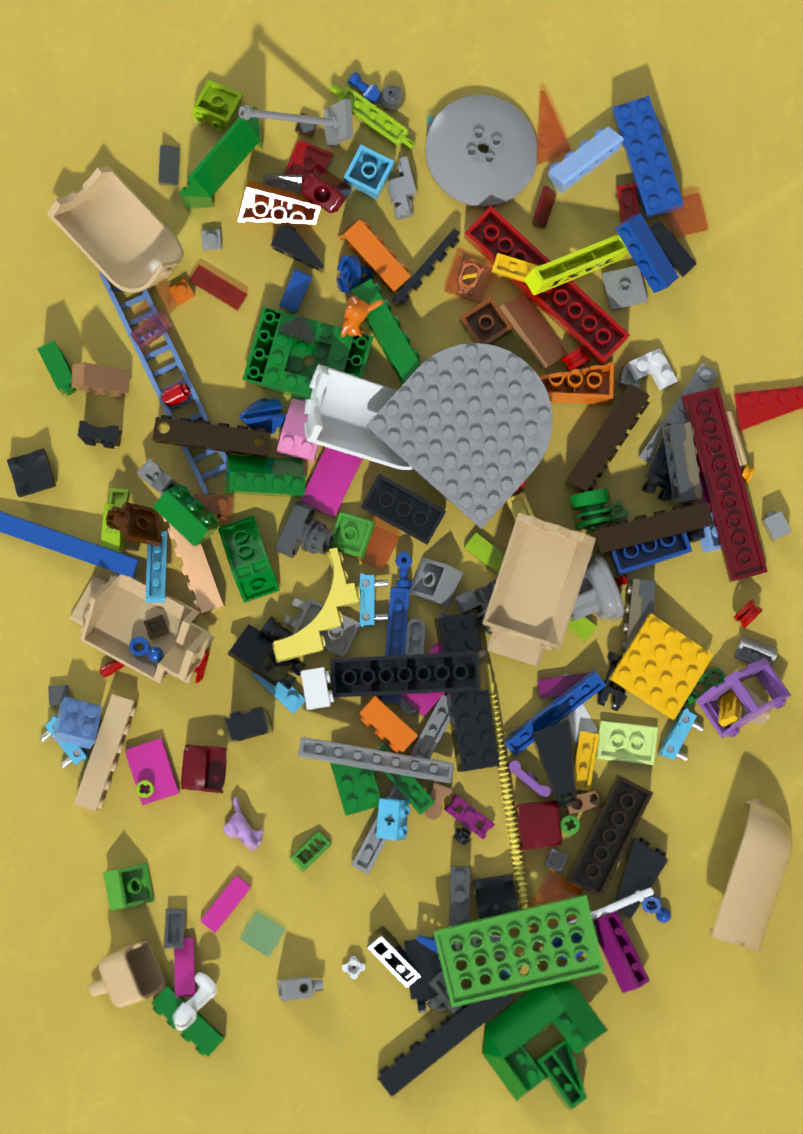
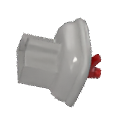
(599, 592)

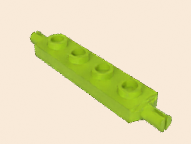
(374, 117)

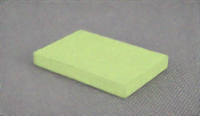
(627, 742)

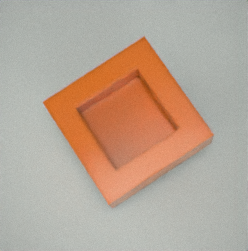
(181, 292)

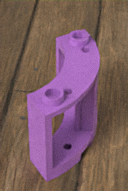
(769, 680)

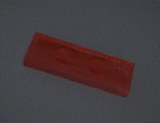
(218, 288)

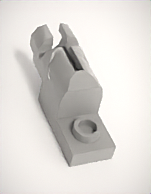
(401, 190)

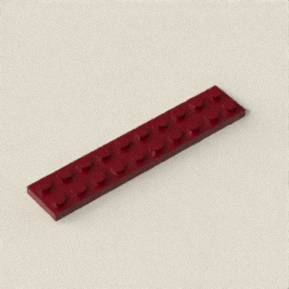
(724, 484)

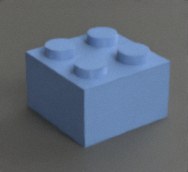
(77, 722)

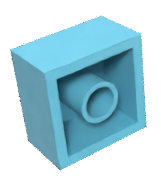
(369, 172)

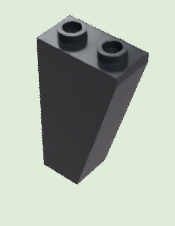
(639, 872)

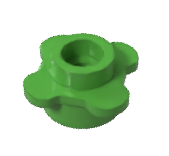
(622, 511)

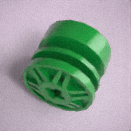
(591, 509)

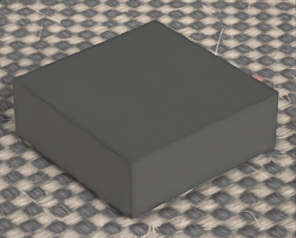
(57, 694)

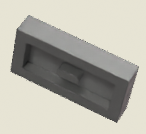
(174, 928)

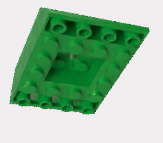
(278, 360)

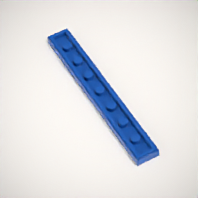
(68, 544)

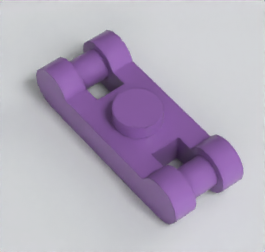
(529, 779)

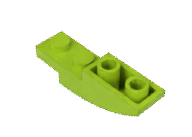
(113, 538)

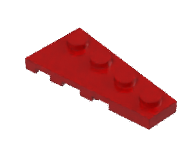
(764, 405)

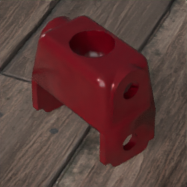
(325, 189)
(203, 768)
(539, 824)

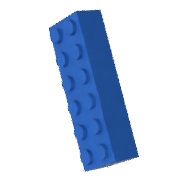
(647, 157)

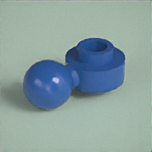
(155, 654)
(662, 914)

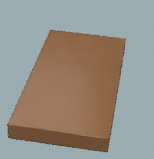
(533, 330)

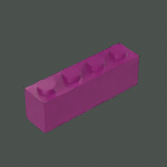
(620, 952)

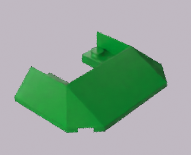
(221, 162)
(528, 1017)

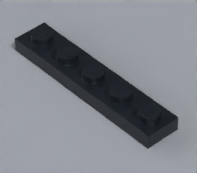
(427, 268)

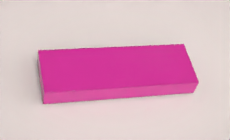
(225, 903)
(185, 969)

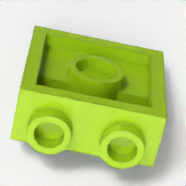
(216, 105)

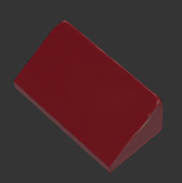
(544, 207)

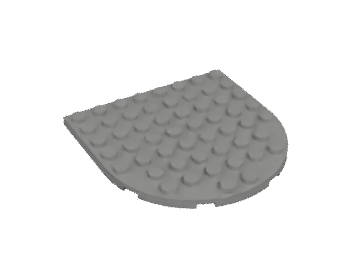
(470, 425)

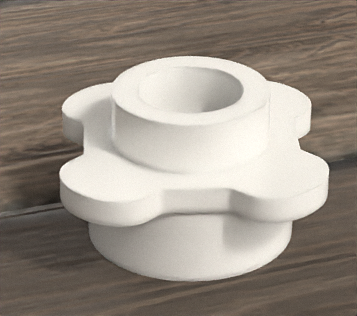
(353, 972)

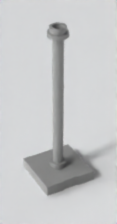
(336, 120)

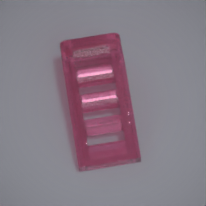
(155, 335)

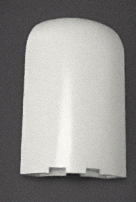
(341, 410)

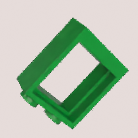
(57, 367)

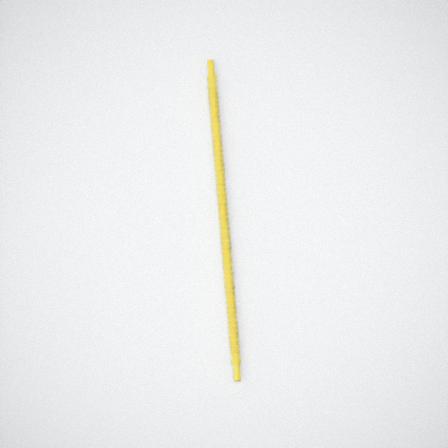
(508, 803)

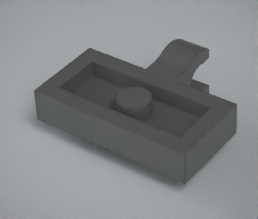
(439, 986)

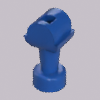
(370, 92)
(403, 563)

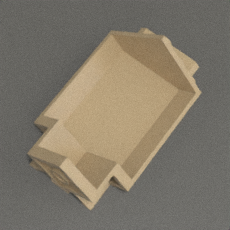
(114, 615)

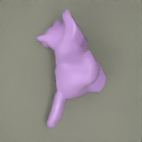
(239, 828)

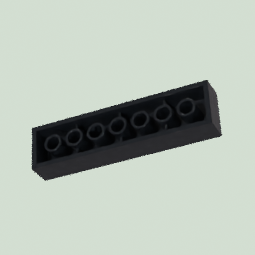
(409, 674)
(468, 710)

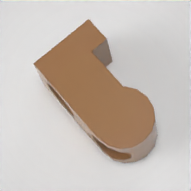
(437, 794)
(584, 802)

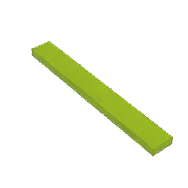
(493, 559)

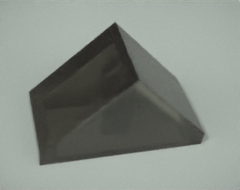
(298, 330)

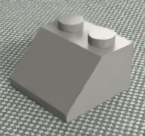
(436, 582)

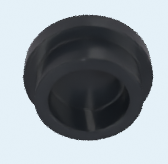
(462, 835)

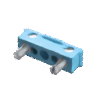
(368, 599)
(678, 733)
(75, 753)

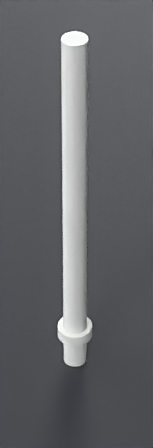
(638, 896)

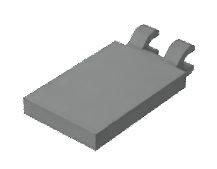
(337, 639)

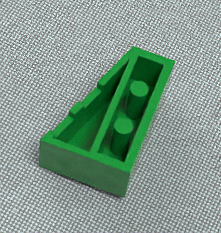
(562, 1073)

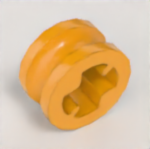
(747, 472)

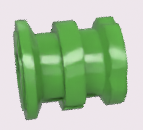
(572, 830)

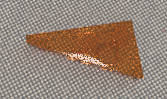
(550, 139)

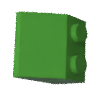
(128, 886)

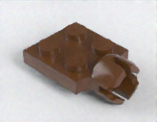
(136, 523)

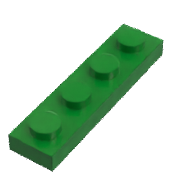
(410, 788)

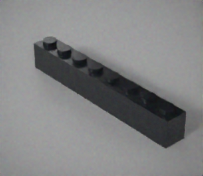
(439, 1042)

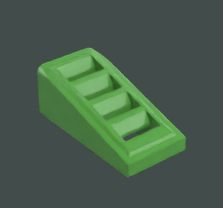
(322, 839)

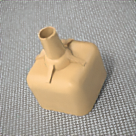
(129, 975)

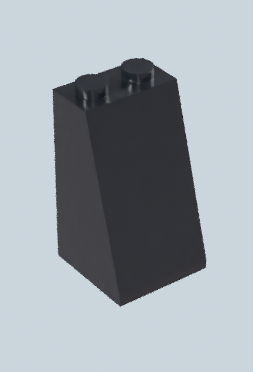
(556, 756)

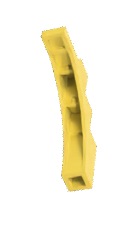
(308, 639)

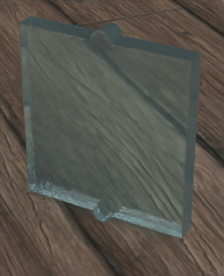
(262, 934)

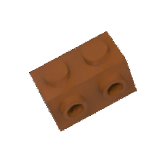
(219, 505)

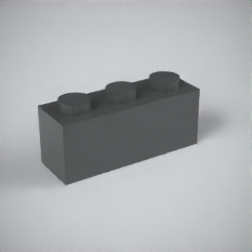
(459, 895)

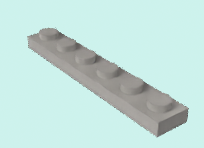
(700, 381)

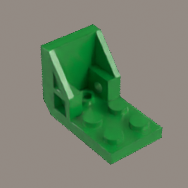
(248, 559)

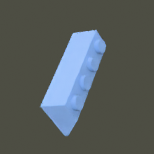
(585, 159)

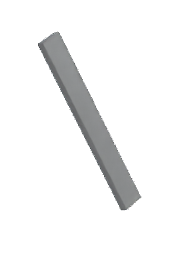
(375, 760)

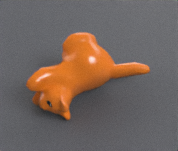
(355, 313)

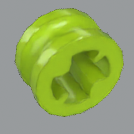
(145, 795)

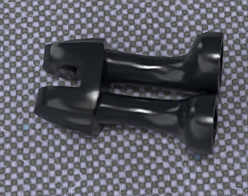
(619, 692)

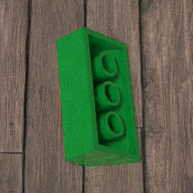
(264, 476)

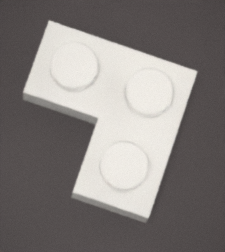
(654, 364)

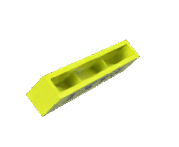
(576, 264)

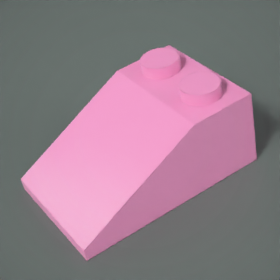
(293, 437)

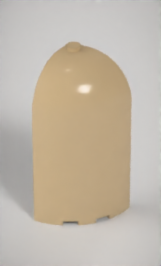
(118, 232)
(754, 878)

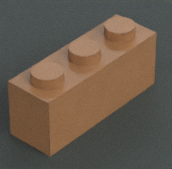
(100, 379)

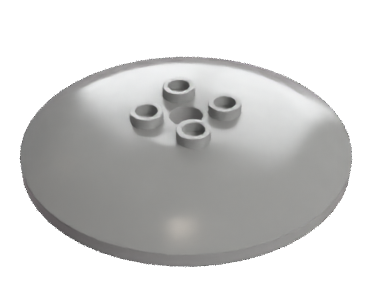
(477, 176)

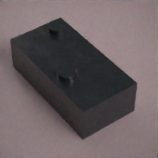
(403, 509)
(248, 724)

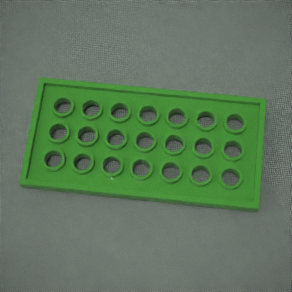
(535, 977)

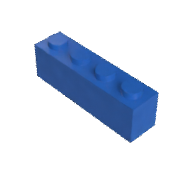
(647, 252)

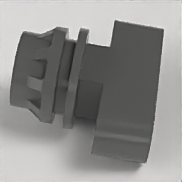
(299, 530)
(478, 600)

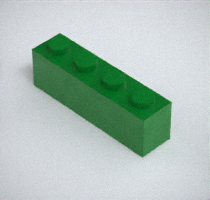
(200, 1032)

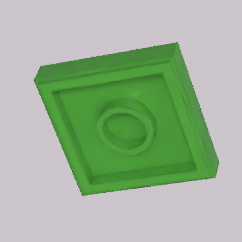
(352, 534)

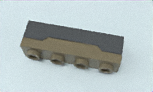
(682, 462)
(639, 606)

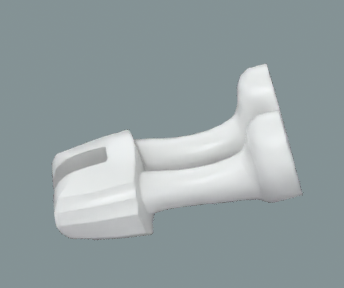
(186, 1012)

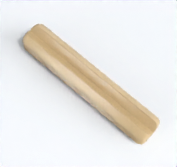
(736, 439)

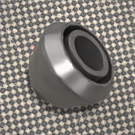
(392, 97)

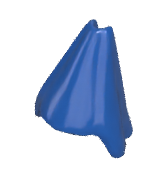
(264, 414)

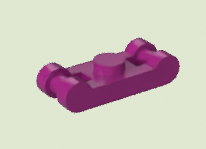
(469, 816)

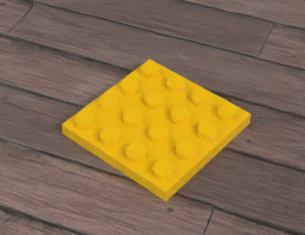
(661, 666)

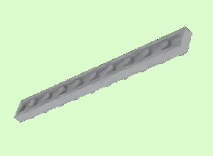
(423, 748)

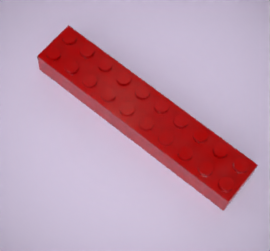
(563, 304)

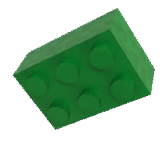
(187, 515)
(356, 788)

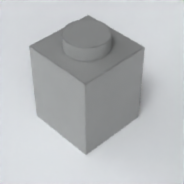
(776, 525)

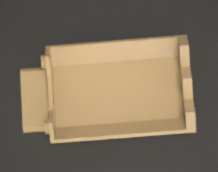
(536, 589)

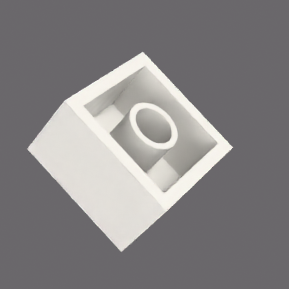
(316, 688)

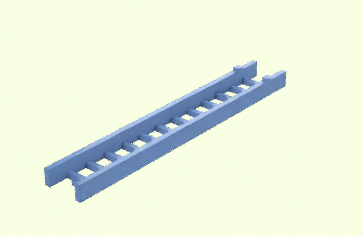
(143, 358)

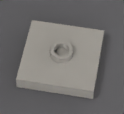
(624, 288)

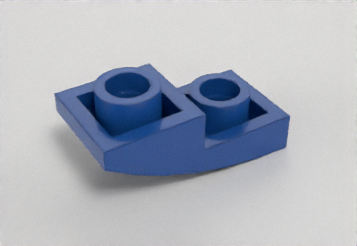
(295, 290)

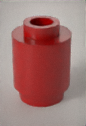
(176, 394)

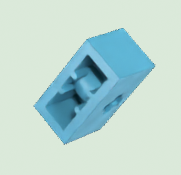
(388, 811)

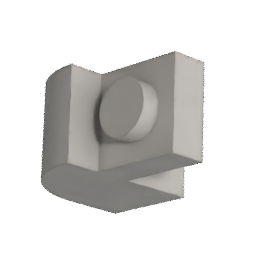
(156, 477)

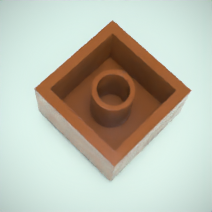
(485, 323)

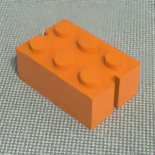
(387, 725)

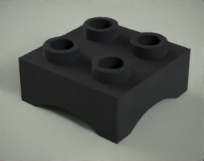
(106, 436)
(31, 473)
(495, 895)

